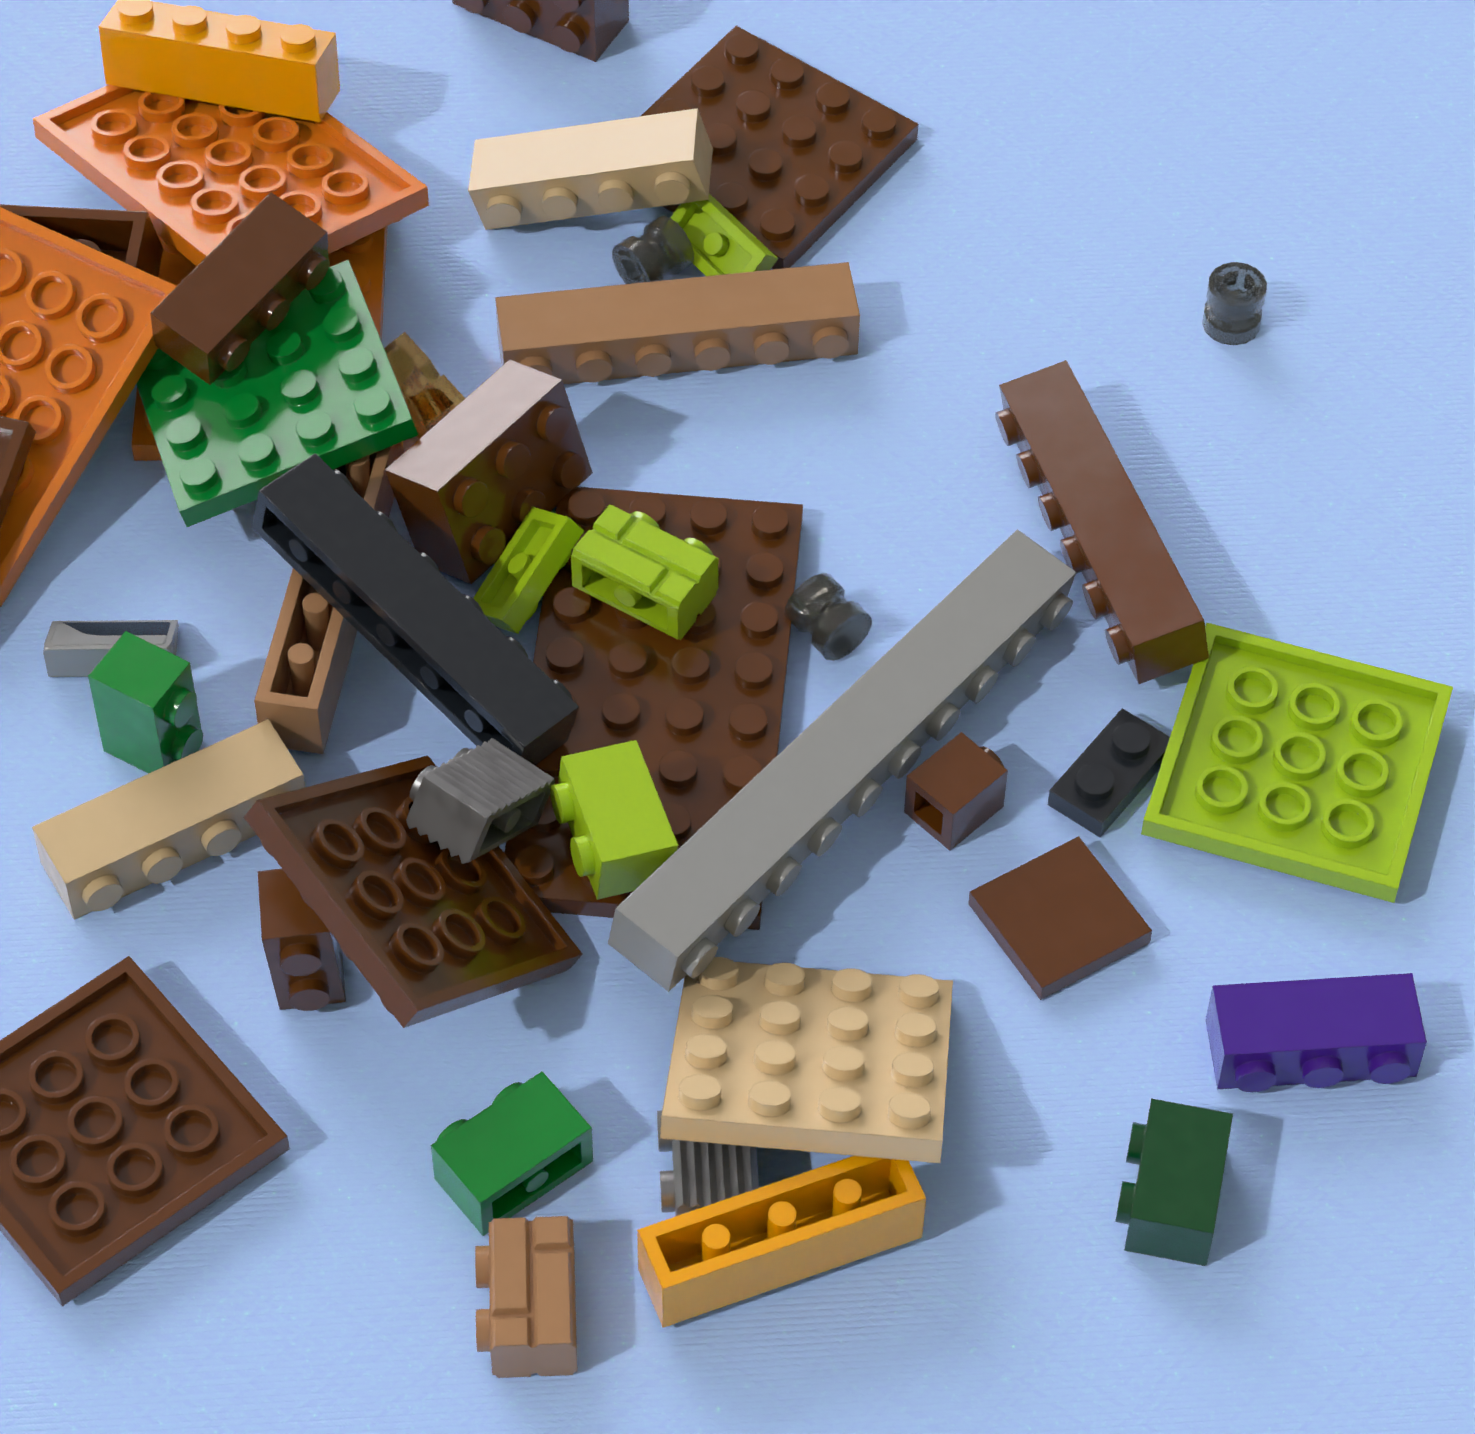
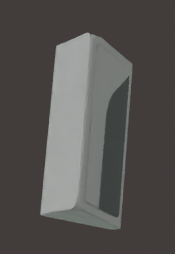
(78, 646)

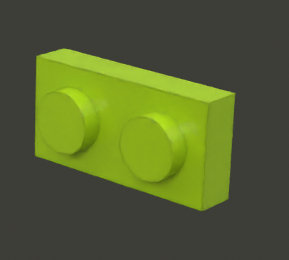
(720, 240)
(527, 568)

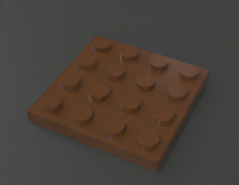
(785, 140)
(401, 907)
(116, 1129)

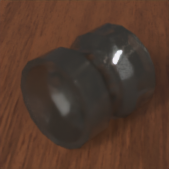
(654, 254)
(1234, 303)
(824, 612)

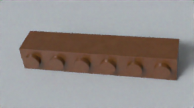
(1102, 524)

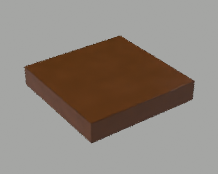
(1059, 917)

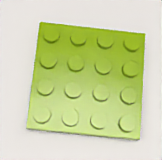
(1298, 762)

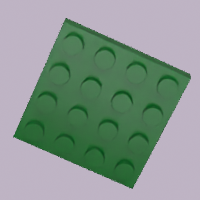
(299, 392)

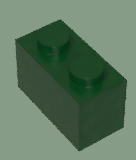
(1177, 1182)

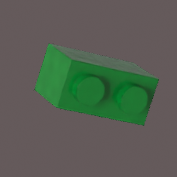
(145, 704)
(511, 1151)

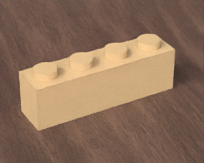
(591, 169)
(163, 820)

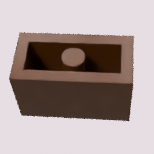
(298, 947)

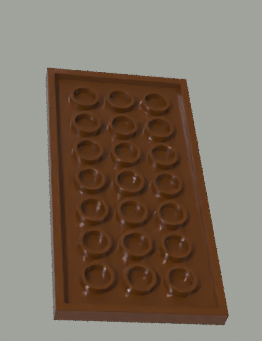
(696, 704)

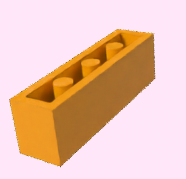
(220, 58)
(778, 1235)

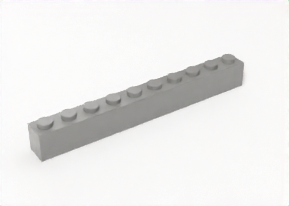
(840, 763)

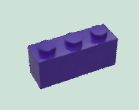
(1315, 1032)

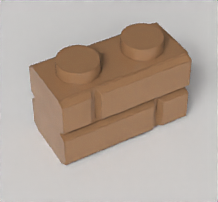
(530, 1297)

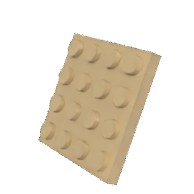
(810, 1061)

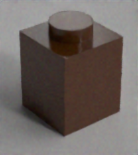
(956, 790)

